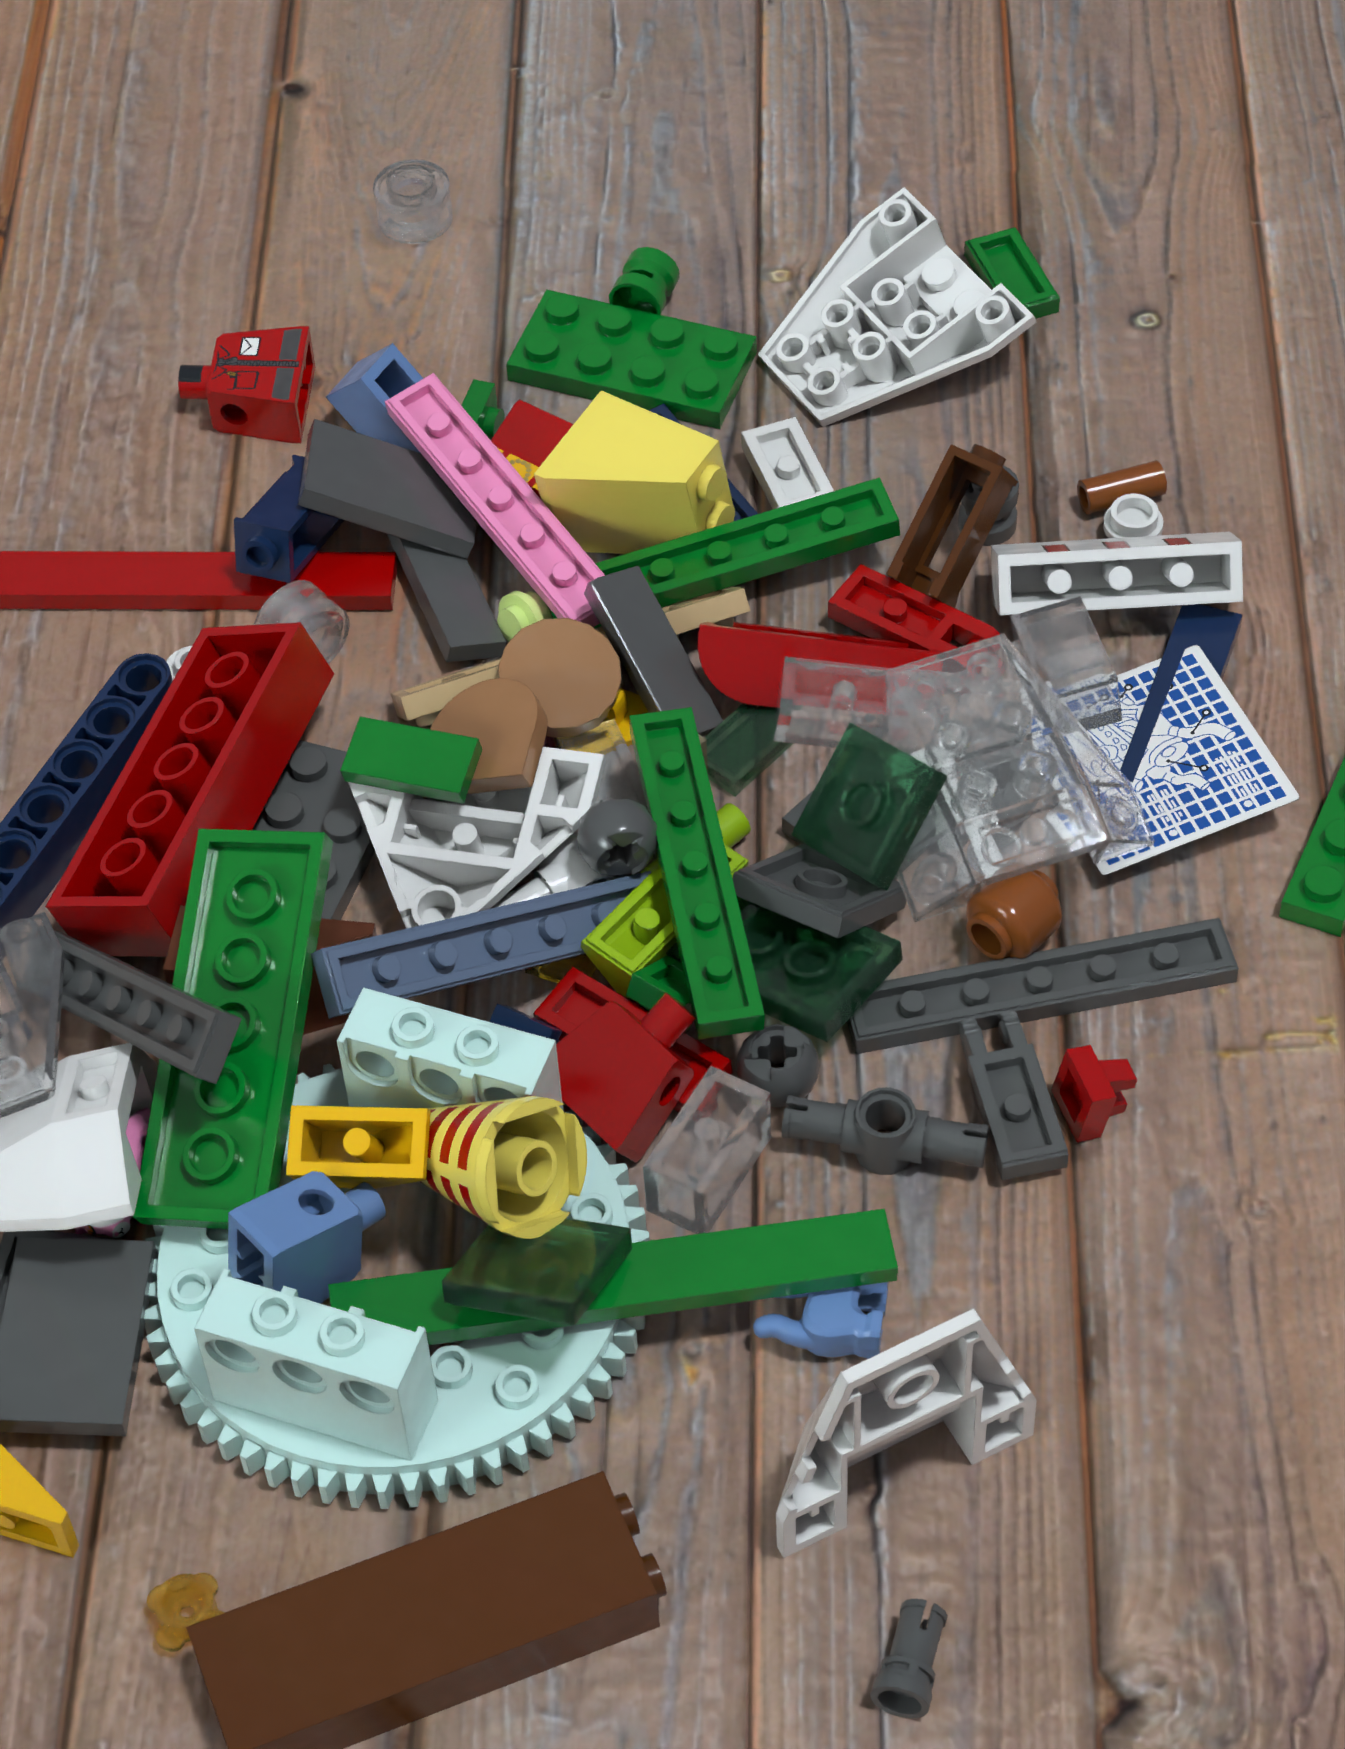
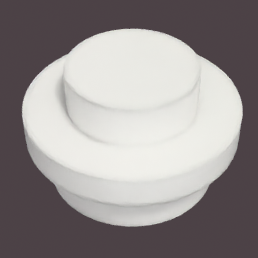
(1133, 517)

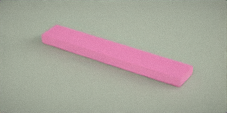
(497, 497)

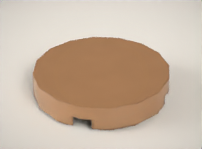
(568, 671)

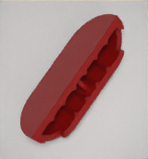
(749, 657)

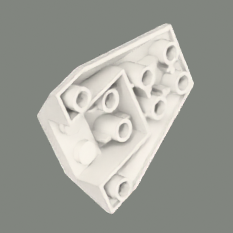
(889, 316)
(71, 1155)

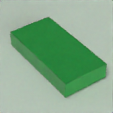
(1008, 260)
(411, 760)

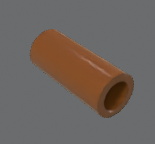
(1102, 490)

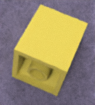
(633, 479)

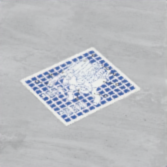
(1201, 761)

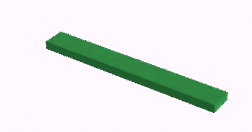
(661, 1277)

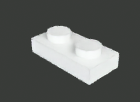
(784, 463)

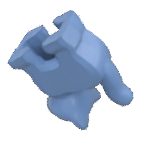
(832, 1322)

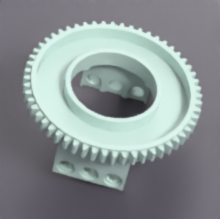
(356, 1397)

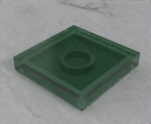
(869, 806)
(541, 1276)

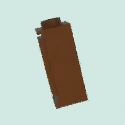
(935, 514)

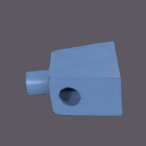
(302, 1235)

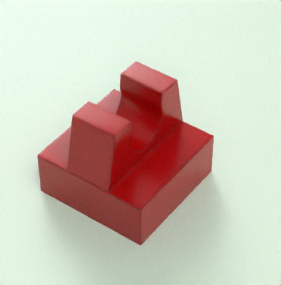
(1091, 1090)

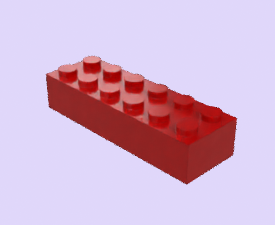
(197, 766)

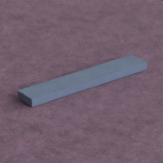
(467, 946)

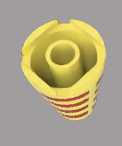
(508, 1161)

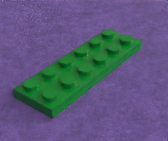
(249, 952)

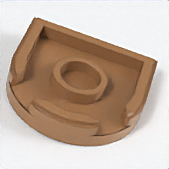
(509, 729)

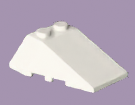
(938, 1376)

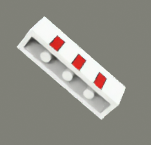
(1118, 572)

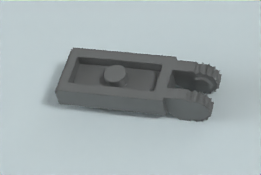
(1013, 1100)

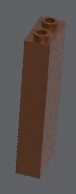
(431, 1622)

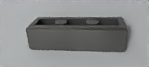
(649, 646)

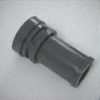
(907, 1673)

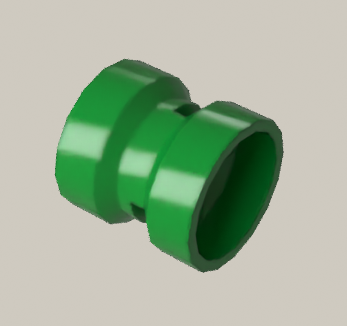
(645, 281)

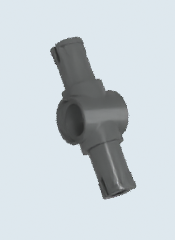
(857, 1124)

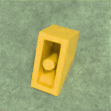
(359, 1144)

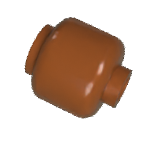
(1014, 915)

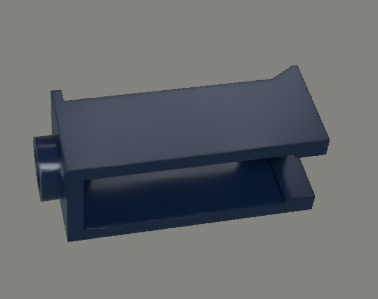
(279, 534)

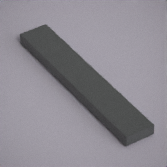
(1045, 984)
(146, 1010)

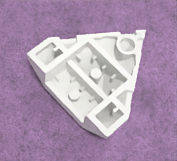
(467, 856)

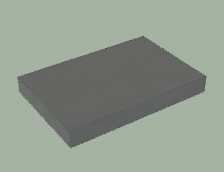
(382, 489)
(73, 1334)

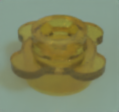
(172, 1597)

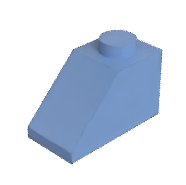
(366, 387)

